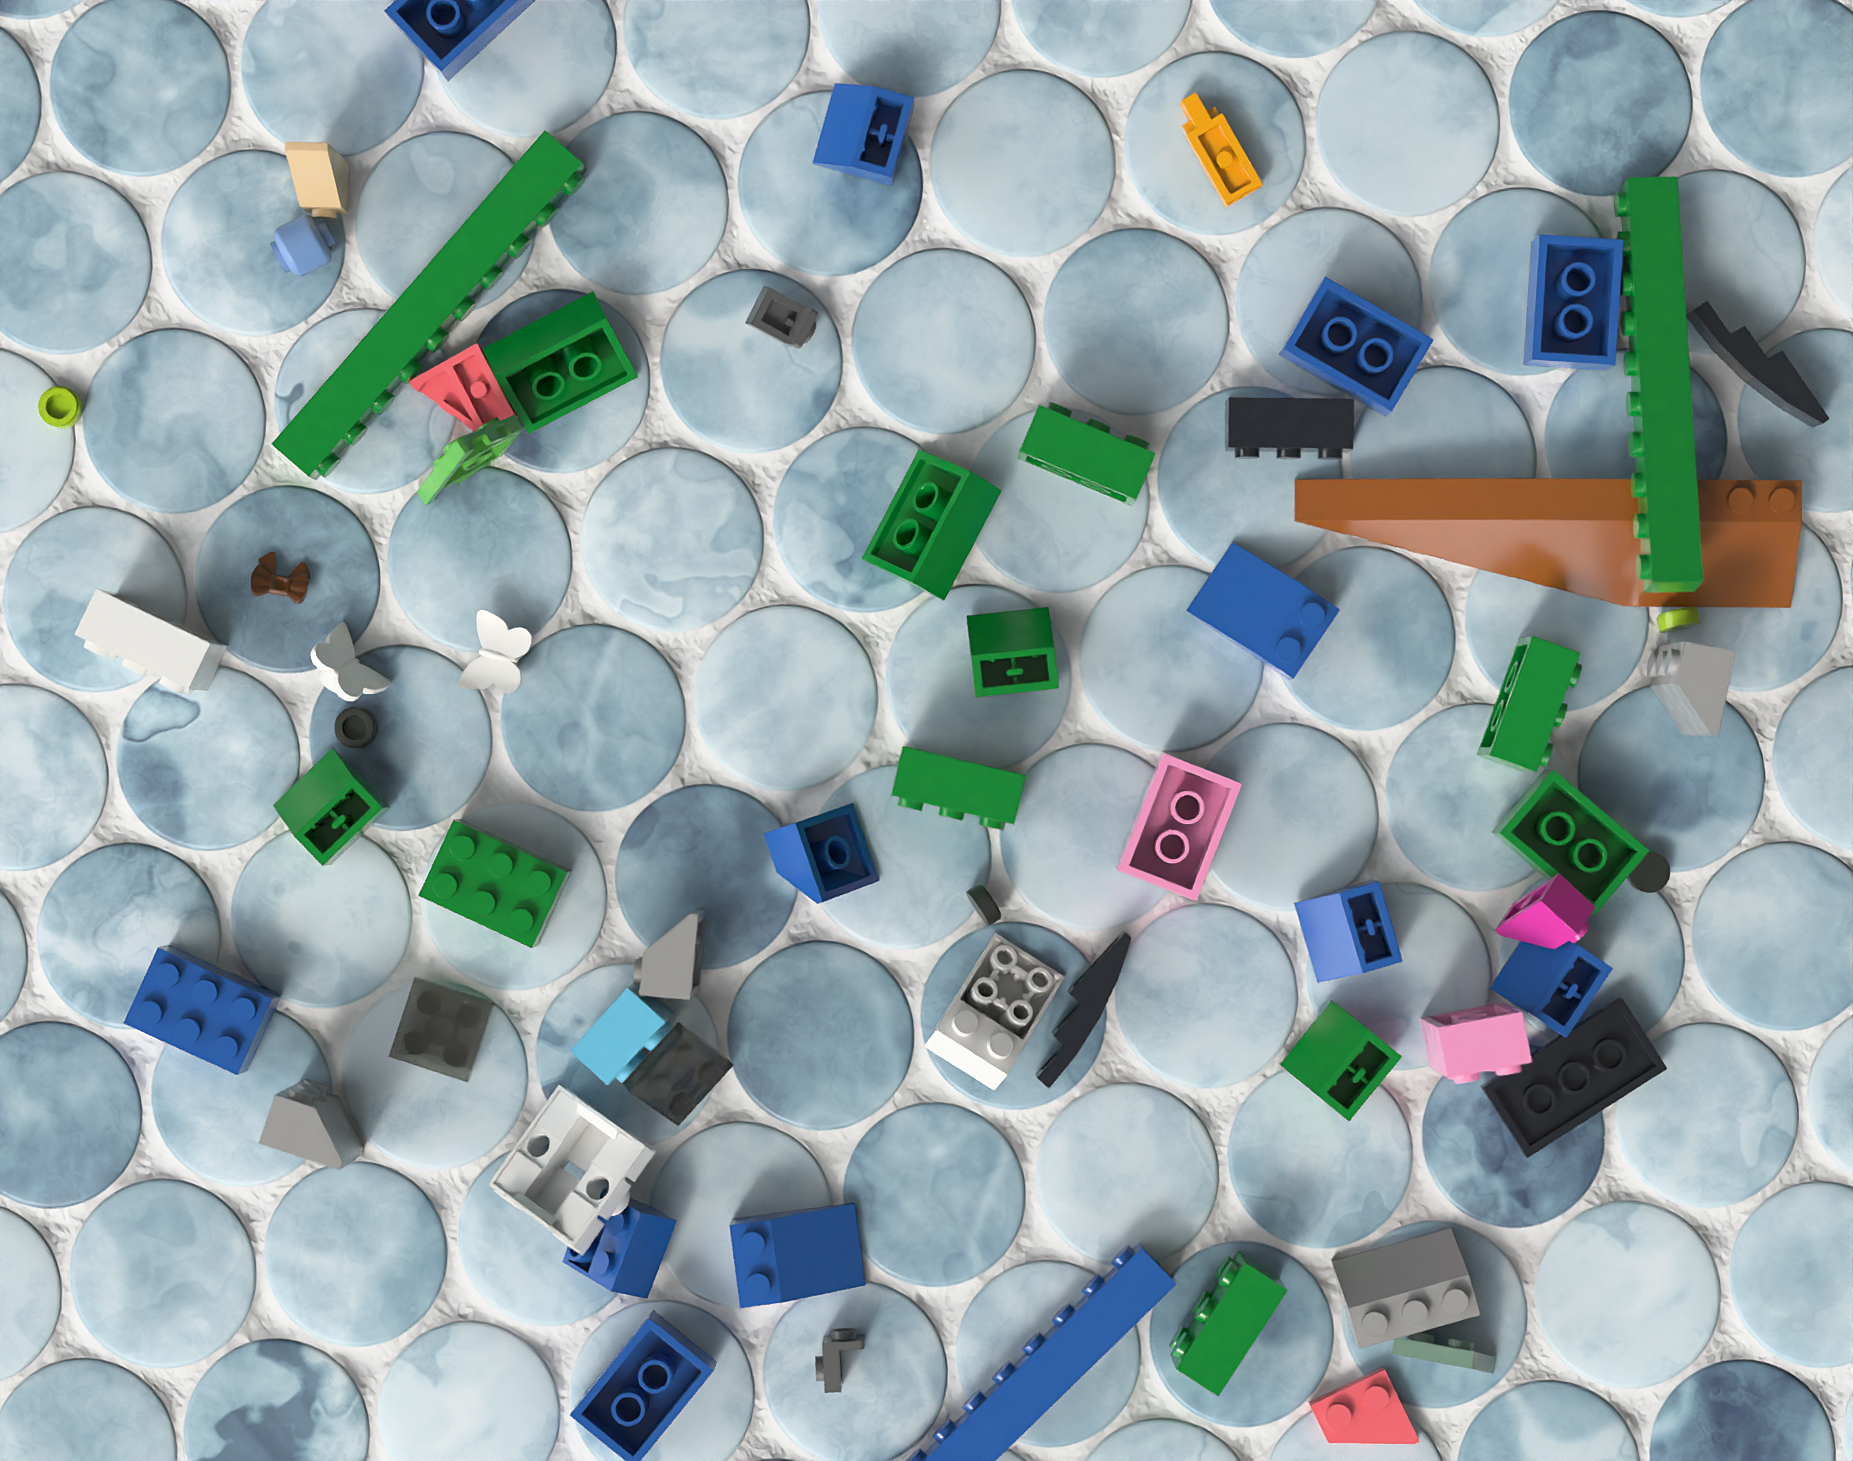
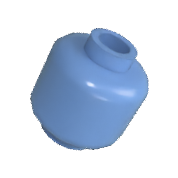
(302, 245)

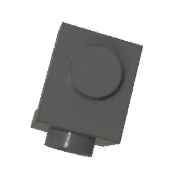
(782, 318)
(829, 1365)

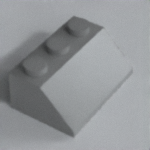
(1692, 684)
(675, 961)
(311, 1125)
(1405, 1288)

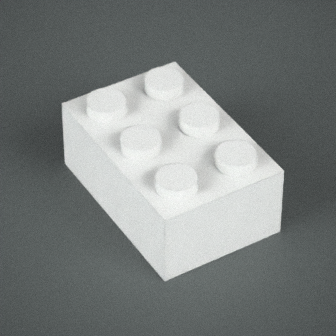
(149, 642)

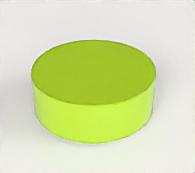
(60, 407)
(1678, 619)

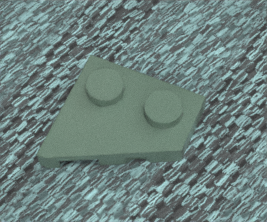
(1456, 1354)

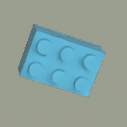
(619, 1035)

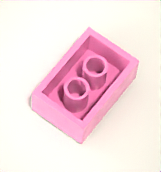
(1178, 826)
(1476, 1041)

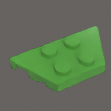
(469, 455)

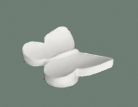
(497, 656)
(341, 669)

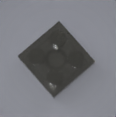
(441, 1029)
(678, 1074)

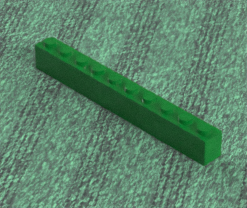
(430, 306)
(1659, 386)

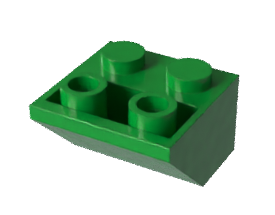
(1012, 652)
(330, 808)
(1340, 1060)

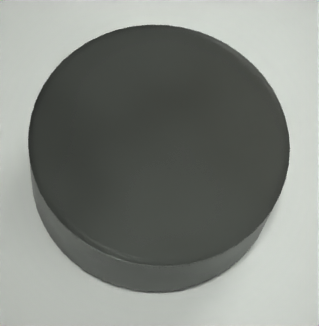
(356, 727)
(1650, 873)
(984, 904)

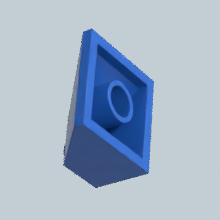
(823, 854)

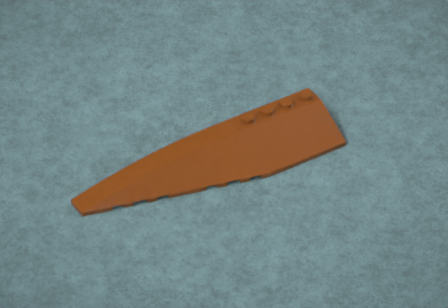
(1572, 532)

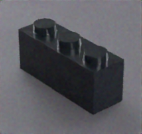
(1289, 427)

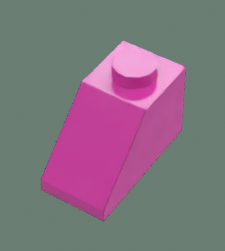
(1548, 915)

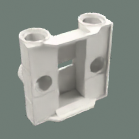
(551, 1193)

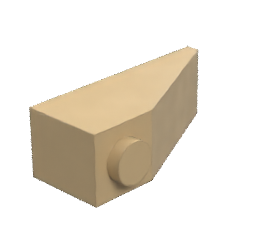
(319, 178)

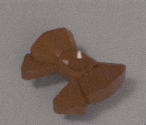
(266, 581)

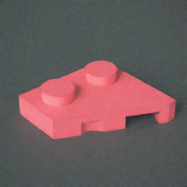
(466, 388)
(1364, 1413)

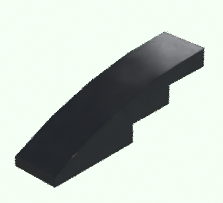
(1771, 377)
(1092, 994)

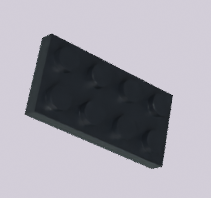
(1574, 1077)

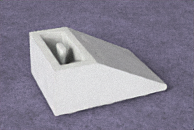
(994, 1012)

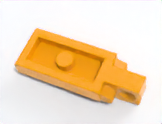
(1218, 152)

